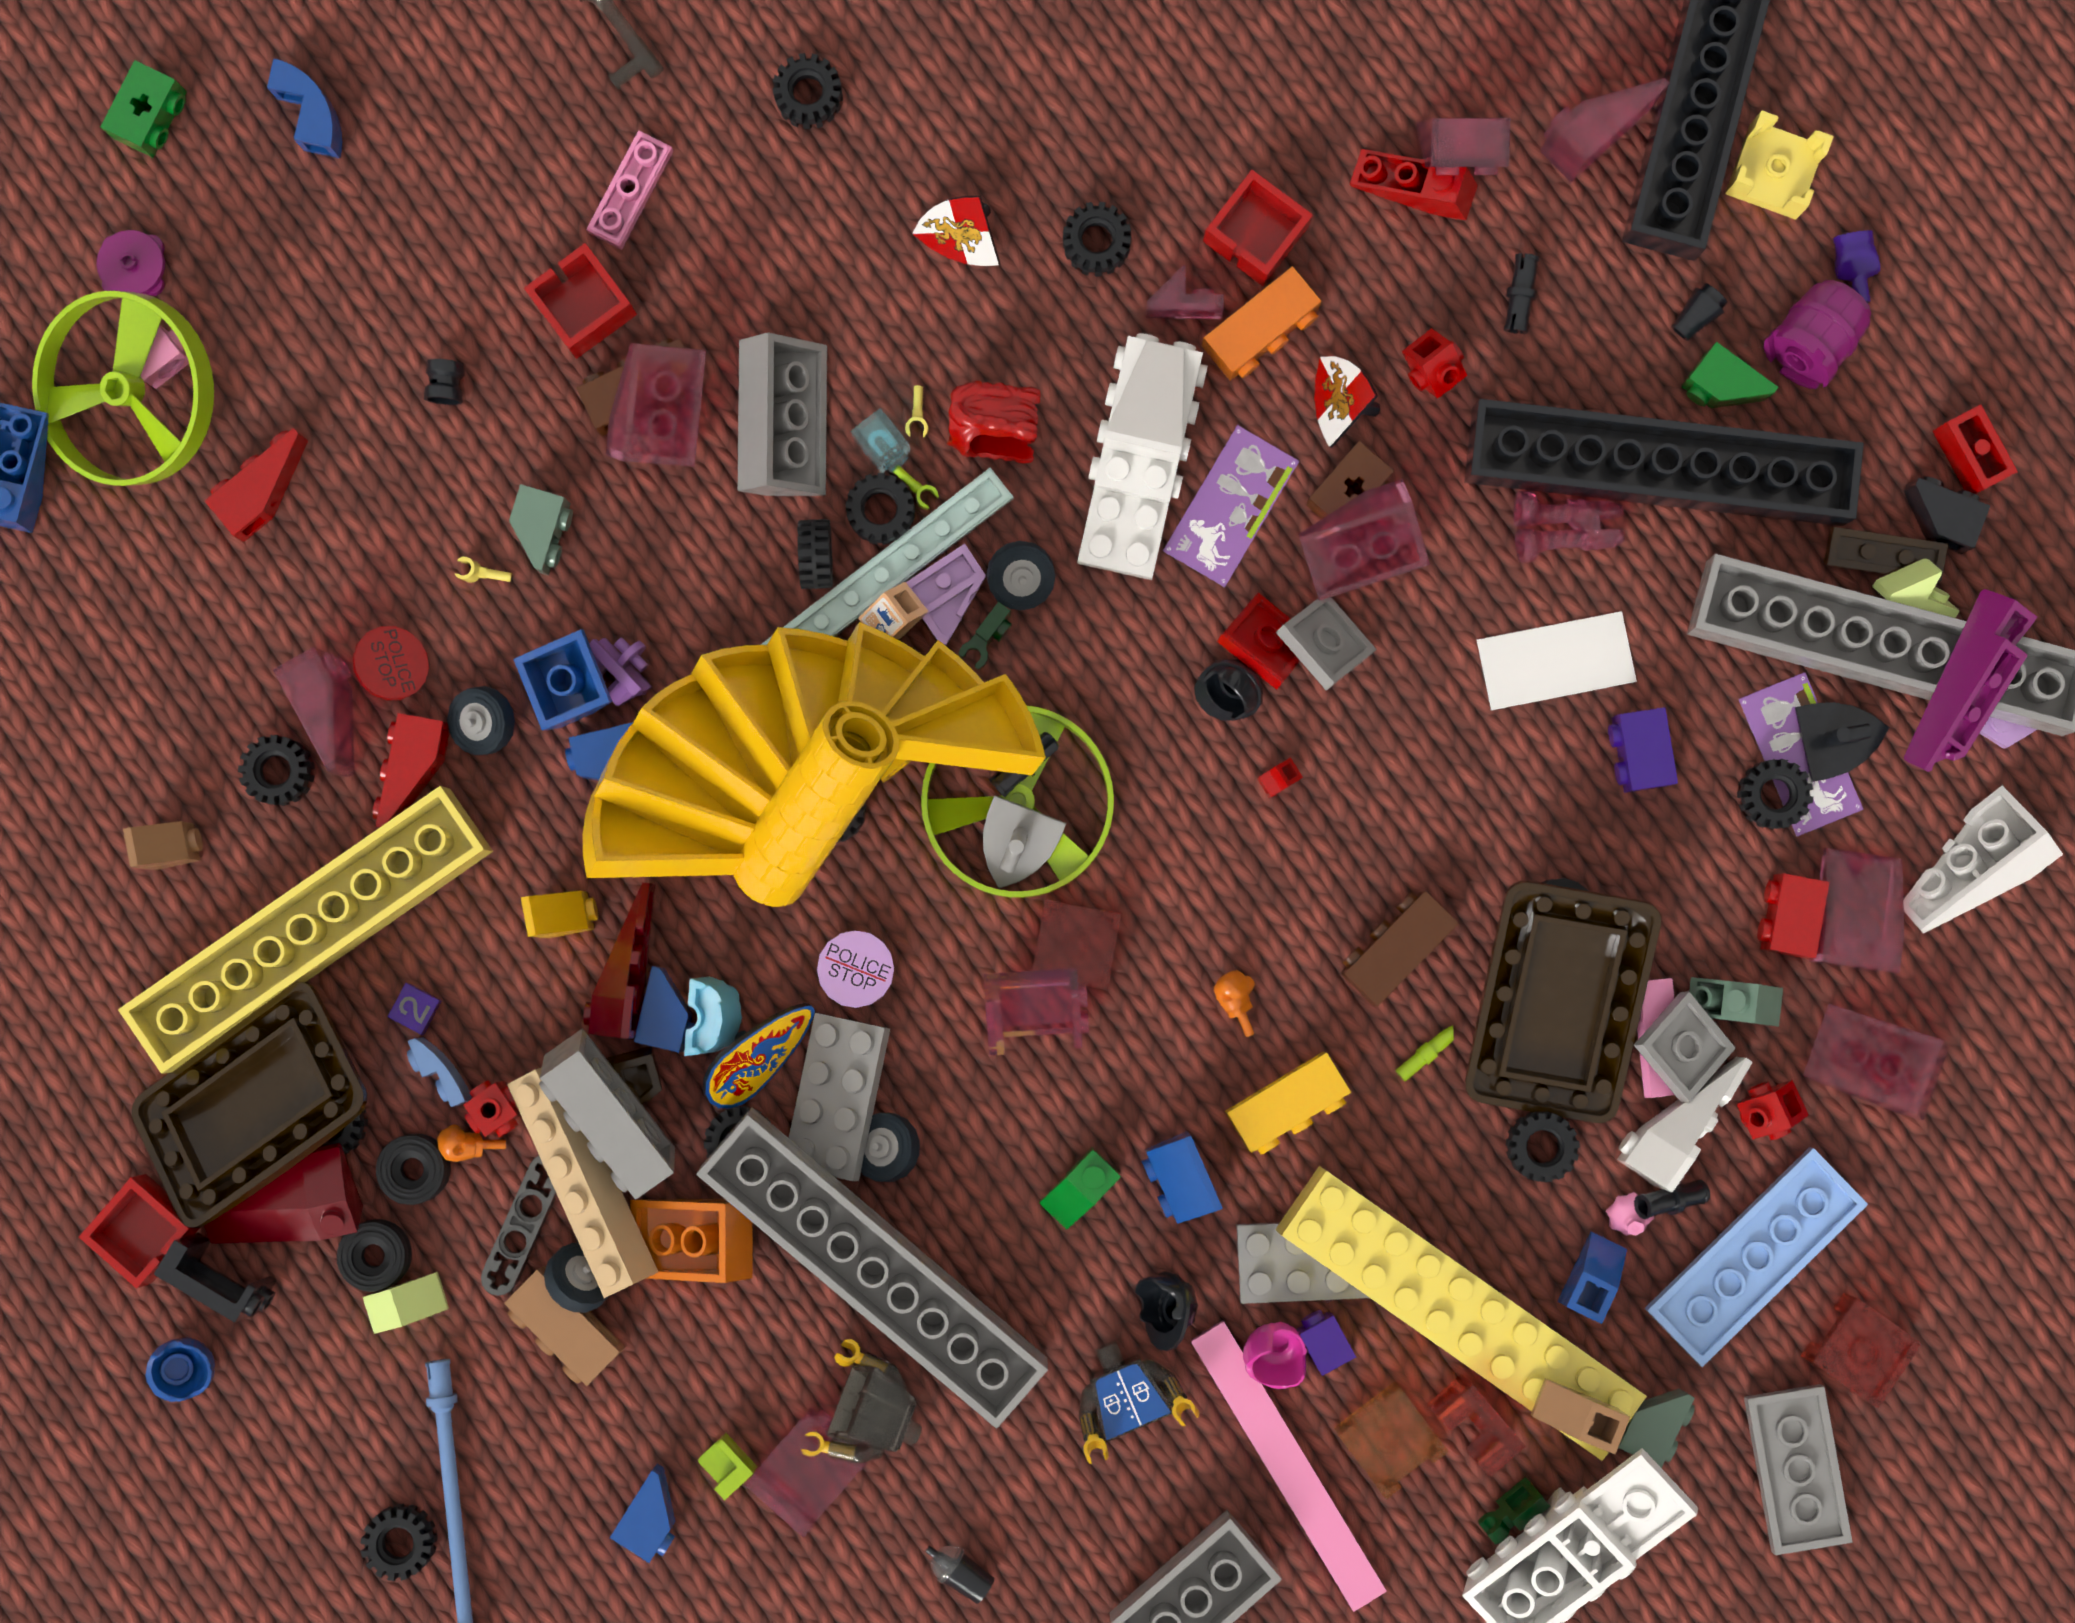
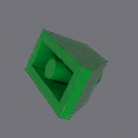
(1725, 380)
(1080, 1188)

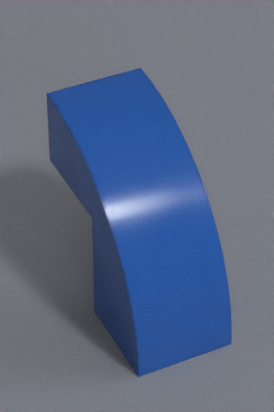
(318, 124)

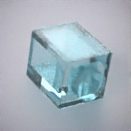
(881, 441)

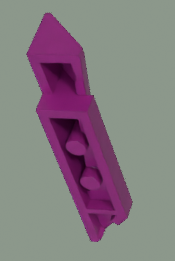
(1972, 680)

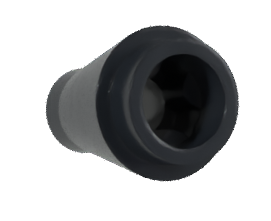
(1700, 310)

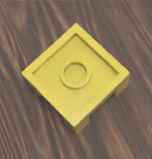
(1777, 167)

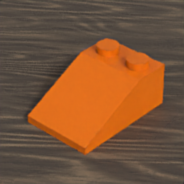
(696, 1239)

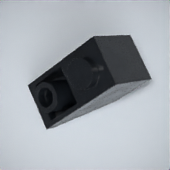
(1946, 514)

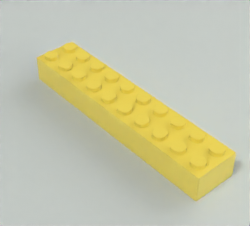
(306, 928)
(1444, 1299)

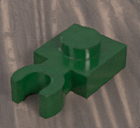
(1515, 1509)

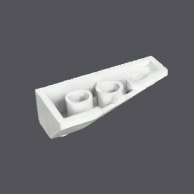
(1988, 857)

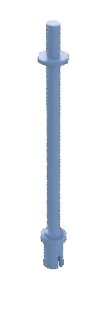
(441, 1403)

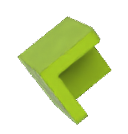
(727, 1465)

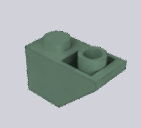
(538, 523)
(1738, 1001)
(1658, 1424)

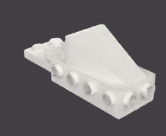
(1140, 453)
(1578, 1545)

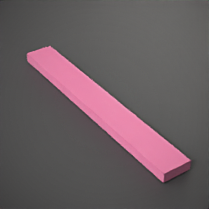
(1288, 1467)

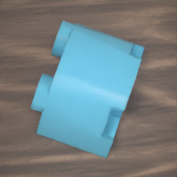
(717, 1016)

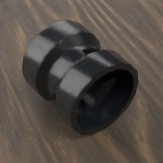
(444, 381)

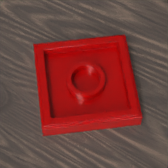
(1256, 643)

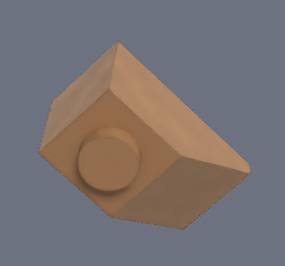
(162, 845)

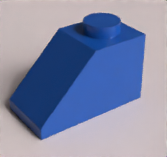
(663, 1014)
(648, 1519)

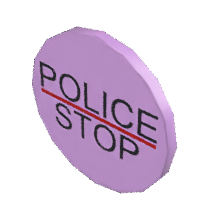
(855, 969)

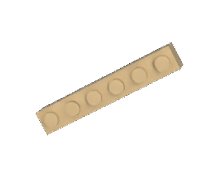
(585, 1191)

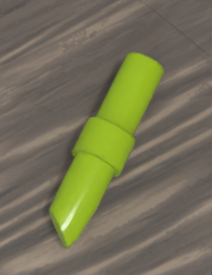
(1426, 1054)

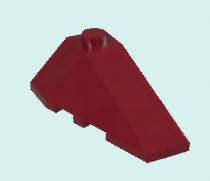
(621, 987)
(303, 1204)

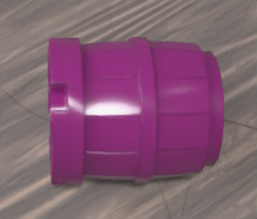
(1819, 333)

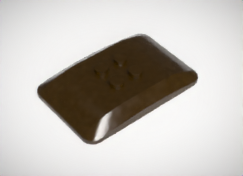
(1562, 1001)
(249, 1106)

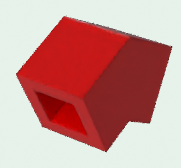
(1279, 777)

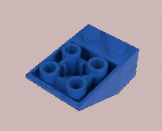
(21, 465)

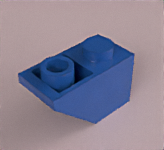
(1594, 1278)

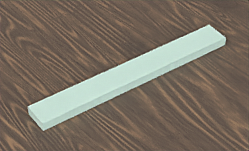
(905, 556)

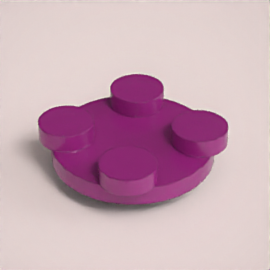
(132, 263)

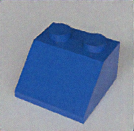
(563, 681)
(1182, 1178)

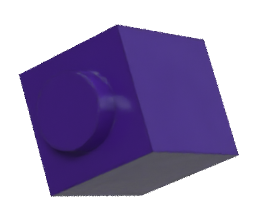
(1325, 1341)

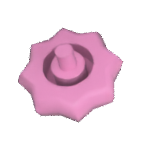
(1624, 1217)

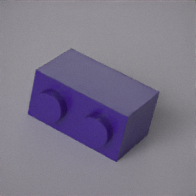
(1643, 750)

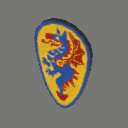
(755, 1057)

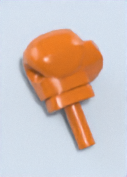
(1233, 993)
(460, 1145)

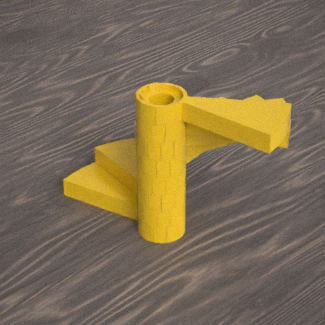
(779, 748)

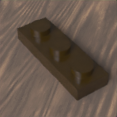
(1879, 551)

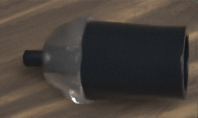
(960, 1572)

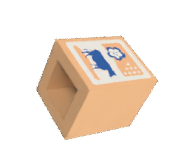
(895, 611)

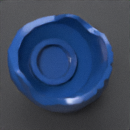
(180, 1369)

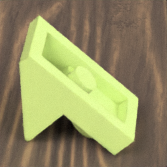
(1916, 588)

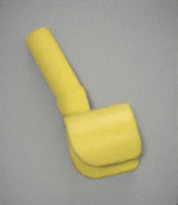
(917, 412)
(482, 572)

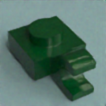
(993, 627)

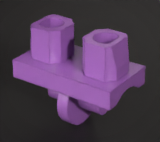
(628, 680)

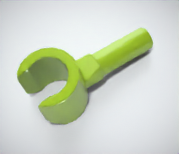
(915, 486)

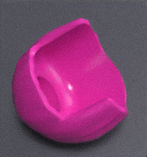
(1275, 1356)

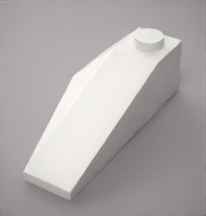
(1666, 1144)

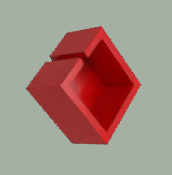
(1257, 227)
(585, 305)
(136, 1230)

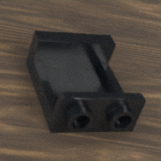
(186, 1272)

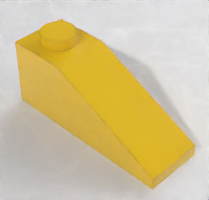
(559, 914)

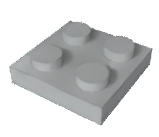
(1326, 641)
(1684, 1046)

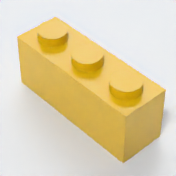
(1288, 1103)

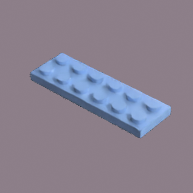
(1756, 1256)

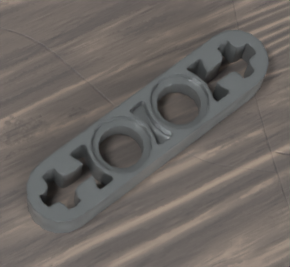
(521, 1222)

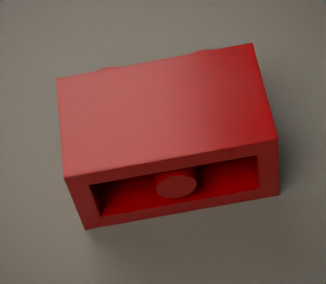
(1975, 450)
(1793, 915)

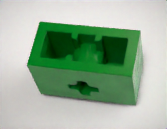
(127, 116)

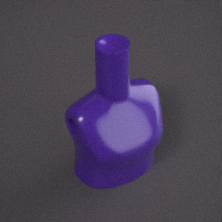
(1856, 260)

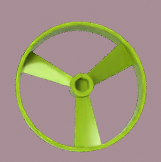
(123, 386)
(951, 813)

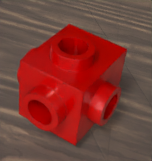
(1434, 363)
(506, 1109)
(1772, 1109)

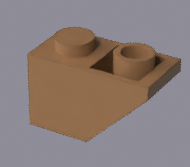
(1580, 1416)

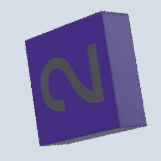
(414, 1008)

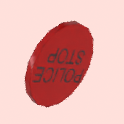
(390, 663)

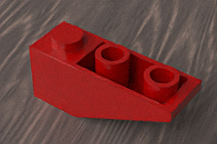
(1413, 185)
(257, 490)
(413, 760)

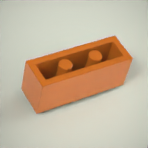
(1262, 325)

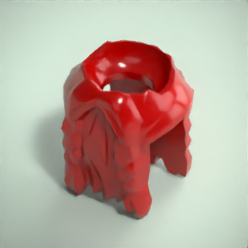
(994, 421)

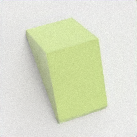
(406, 1303)

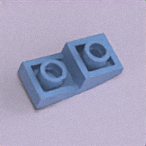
(429, 1061)

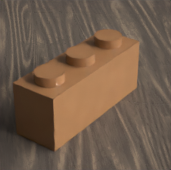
(573, 1337)

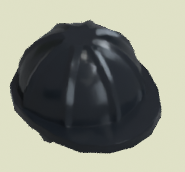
(1229, 690)
(1167, 1308)

